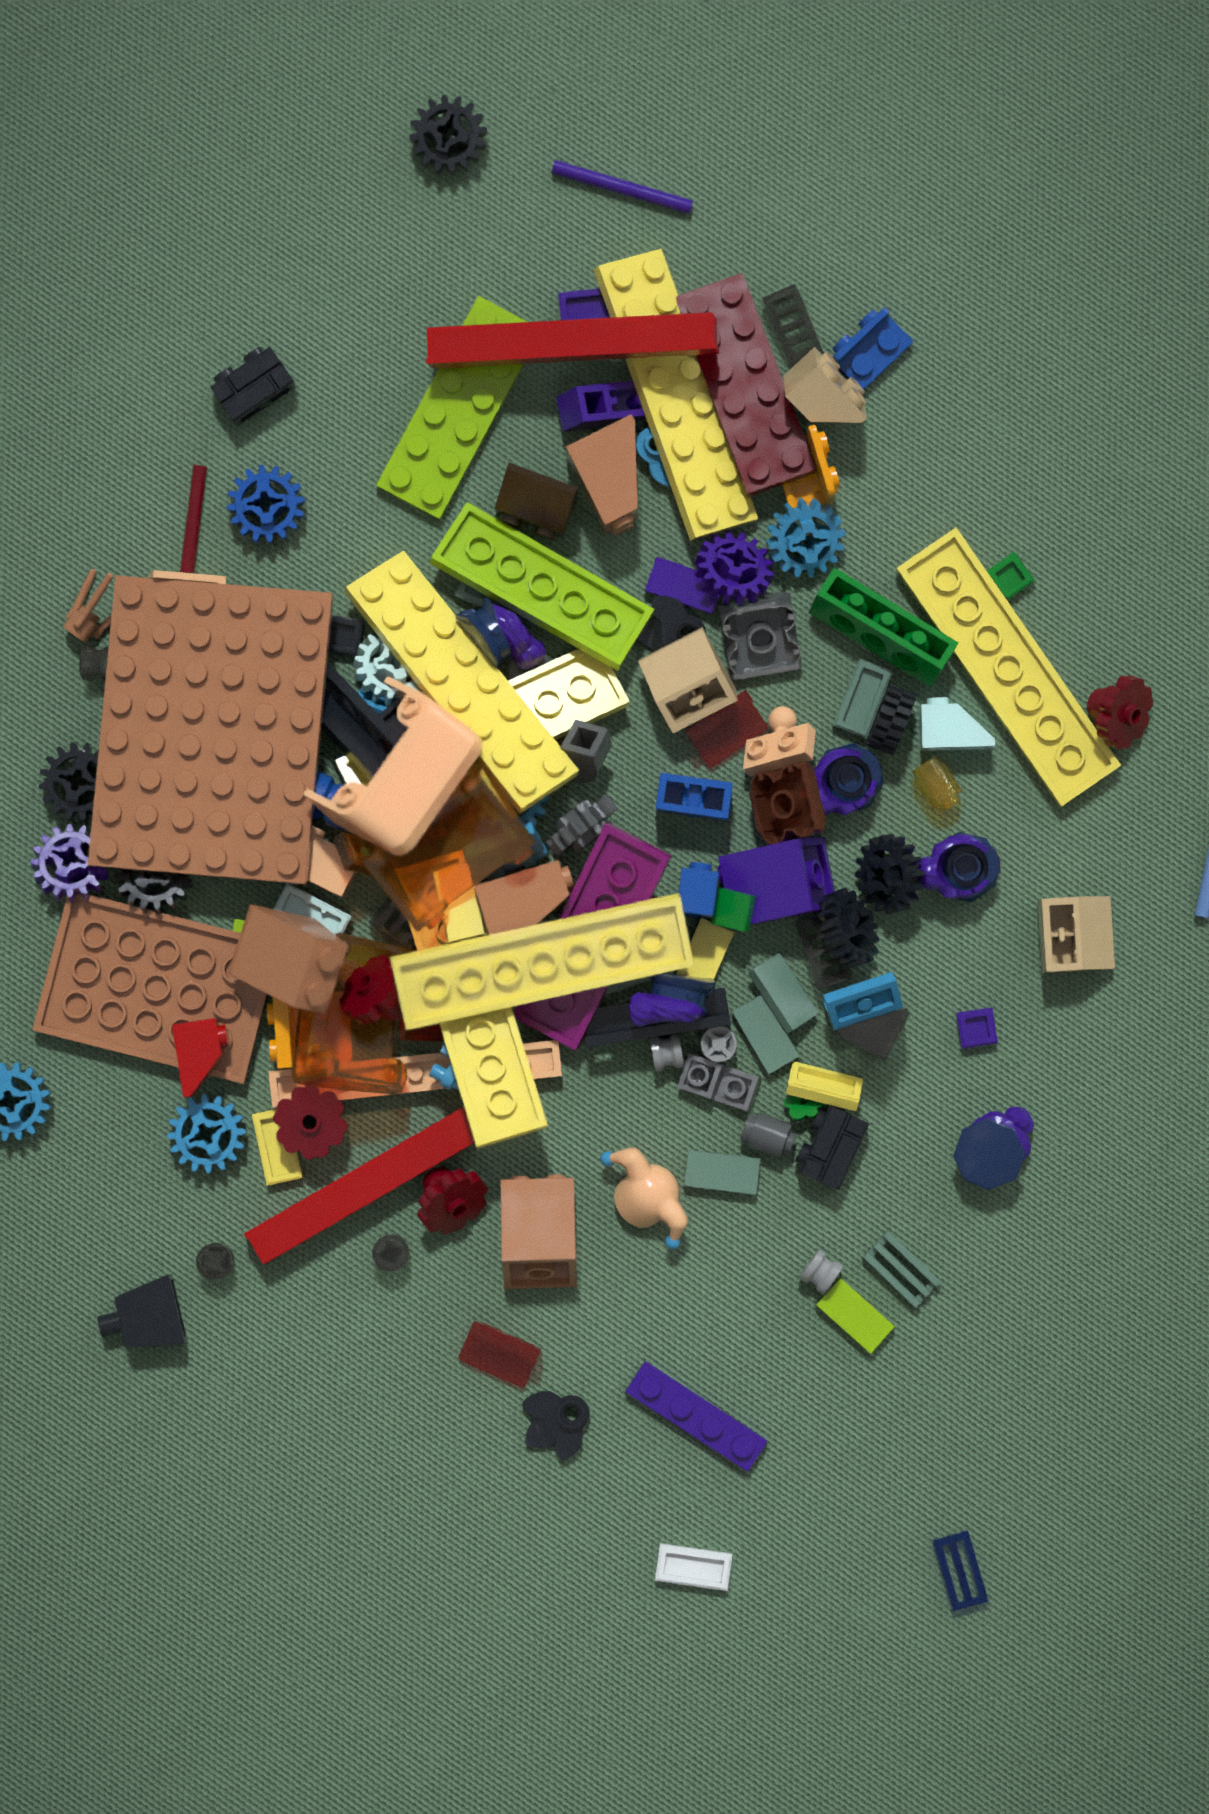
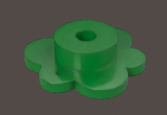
(799, 1110)

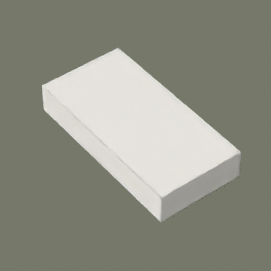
(693, 1566)

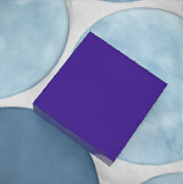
(976, 1028)

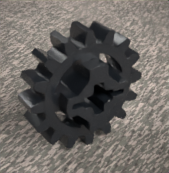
(462, 139)
(54, 775)
(889, 873)
(147, 886)
(848, 927)

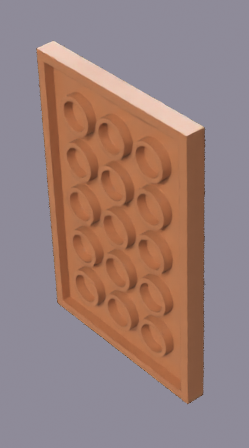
(133, 974)

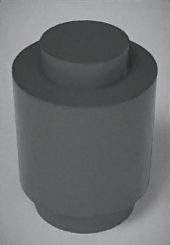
(768, 1135)

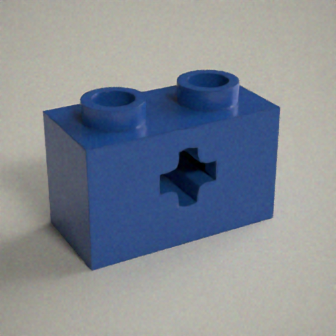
(694, 797)
(698, 890)

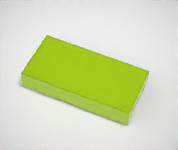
(855, 1315)

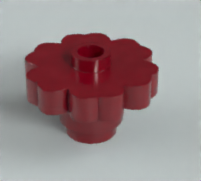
(1121, 711)
(372, 992)
(329, 1126)
(450, 1199)

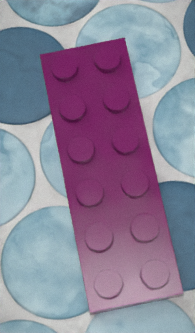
(616, 874)

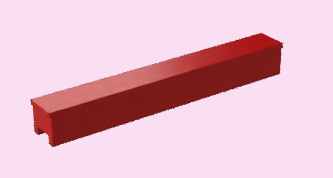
(572, 340)
(361, 1186)

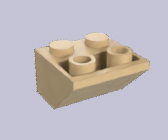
(823, 392)
(688, 680)
(1076, 934)

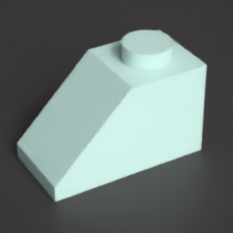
(950, 728)

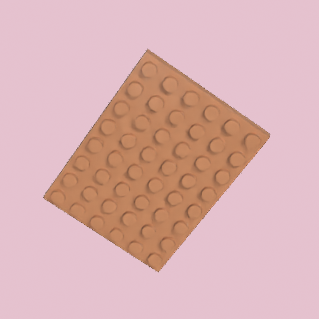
(210, 729)

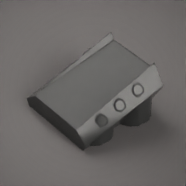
(760, 636)

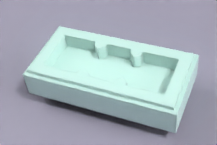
(301, 903)

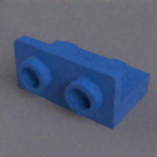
(872, 348)

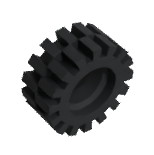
(891, 719)

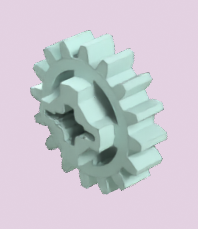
(376, 672)

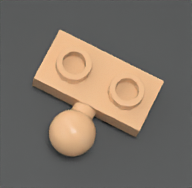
(781, 748)

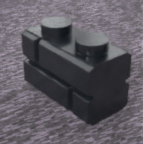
(252, 385)
(832, 1146)

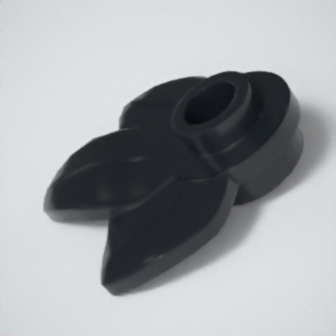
(667, 623)
(550, 1424)

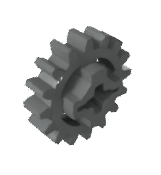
(581, 825)

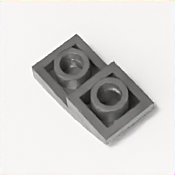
(719, 1082)

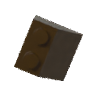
(536, 502)

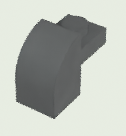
(587, 748)

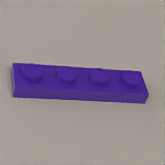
(696, 1416)

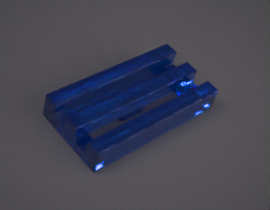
(951, 1539)

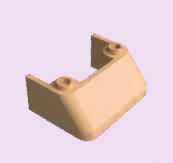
(412, 779)

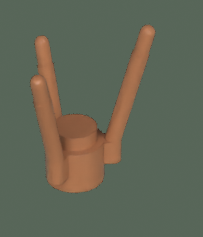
(81, 619)

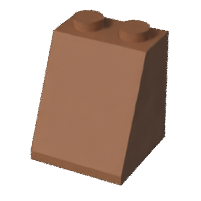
(608, 474)
(524, 897)
(289, 957)
(538, 1232)

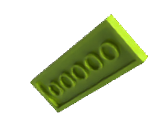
(449, 425)
(542, 586)

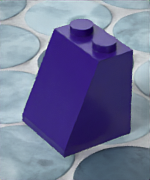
(783, 876)

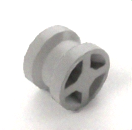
(722, 1041)
(667, 1052)
(820, 1271)

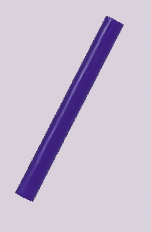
(622, 187)

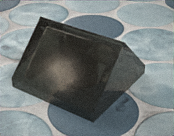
(874, 1035)

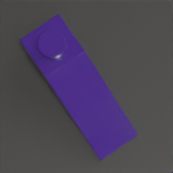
(598, 405)

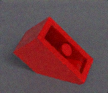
(198, 1051)

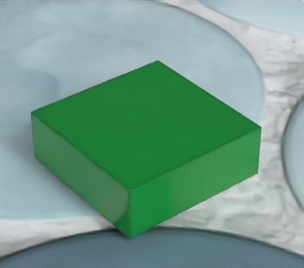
(1010, 576)
(733, 909)

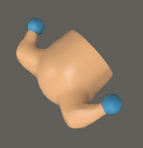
(647, 1194)

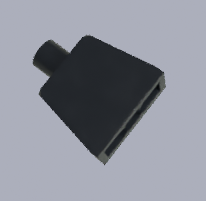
(147, 1315)

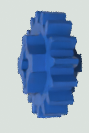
(264, 489)

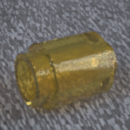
(937, 784)

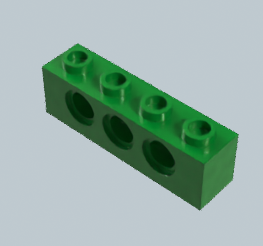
(883, 627)

